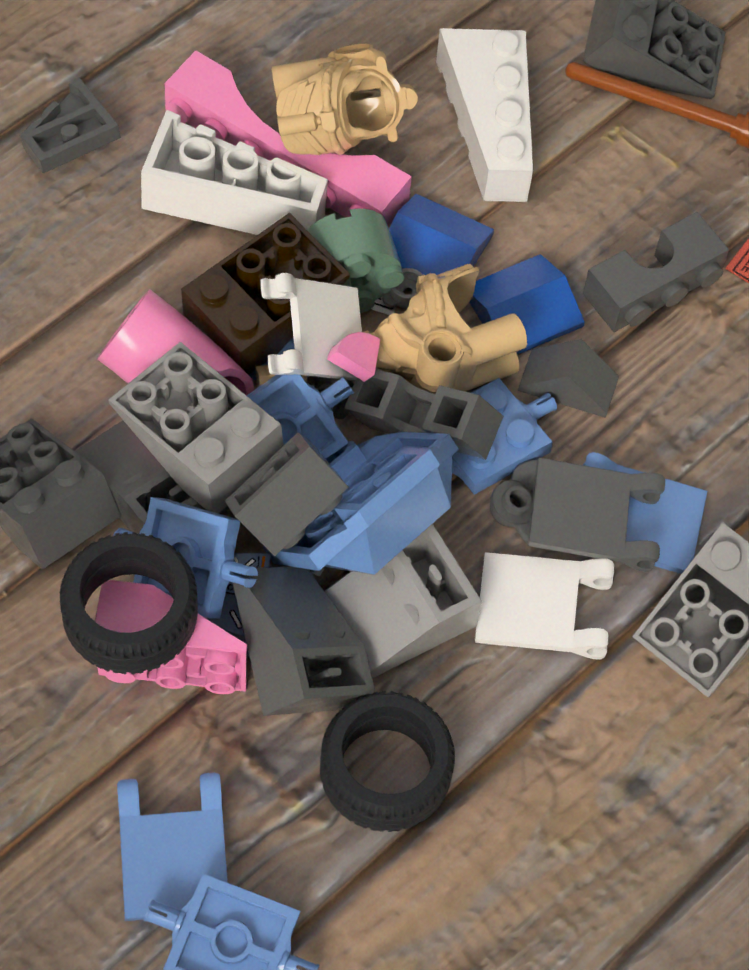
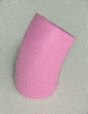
(155, 329)

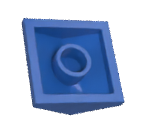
(436, 237)
(535, 294)

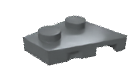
(69, 129)

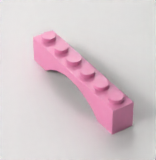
(208, 96)

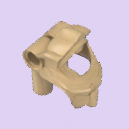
(324, 103)
(435, 345)

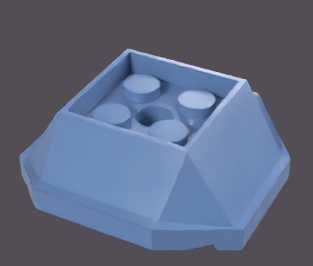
(394, 494)

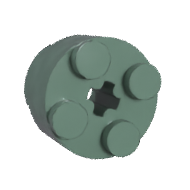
(364, 249)

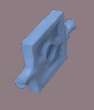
(304, 409)
(516, 441)
(205, 542)
(229, 930)

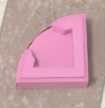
(356, 354)

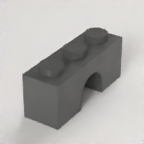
(629, 292)
(395, 405)

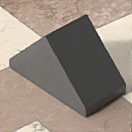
(571, 375)

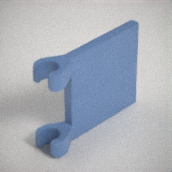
(670, 522)
(169, 850)

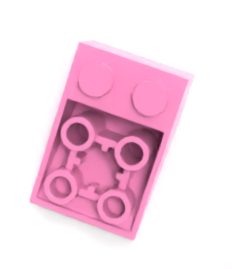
(208, 660)

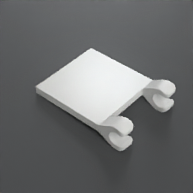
(320, 319)
(535, 603)

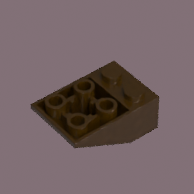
(229, 300)

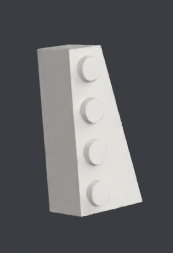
(491, 99)
(225, 184)

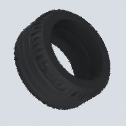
(129, 556)
(392, 713)

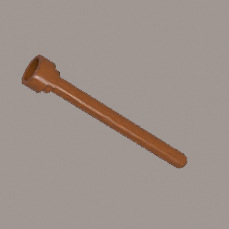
(736, 125)

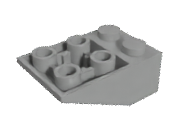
(198, 426)
(408, 603)
(705, 614)

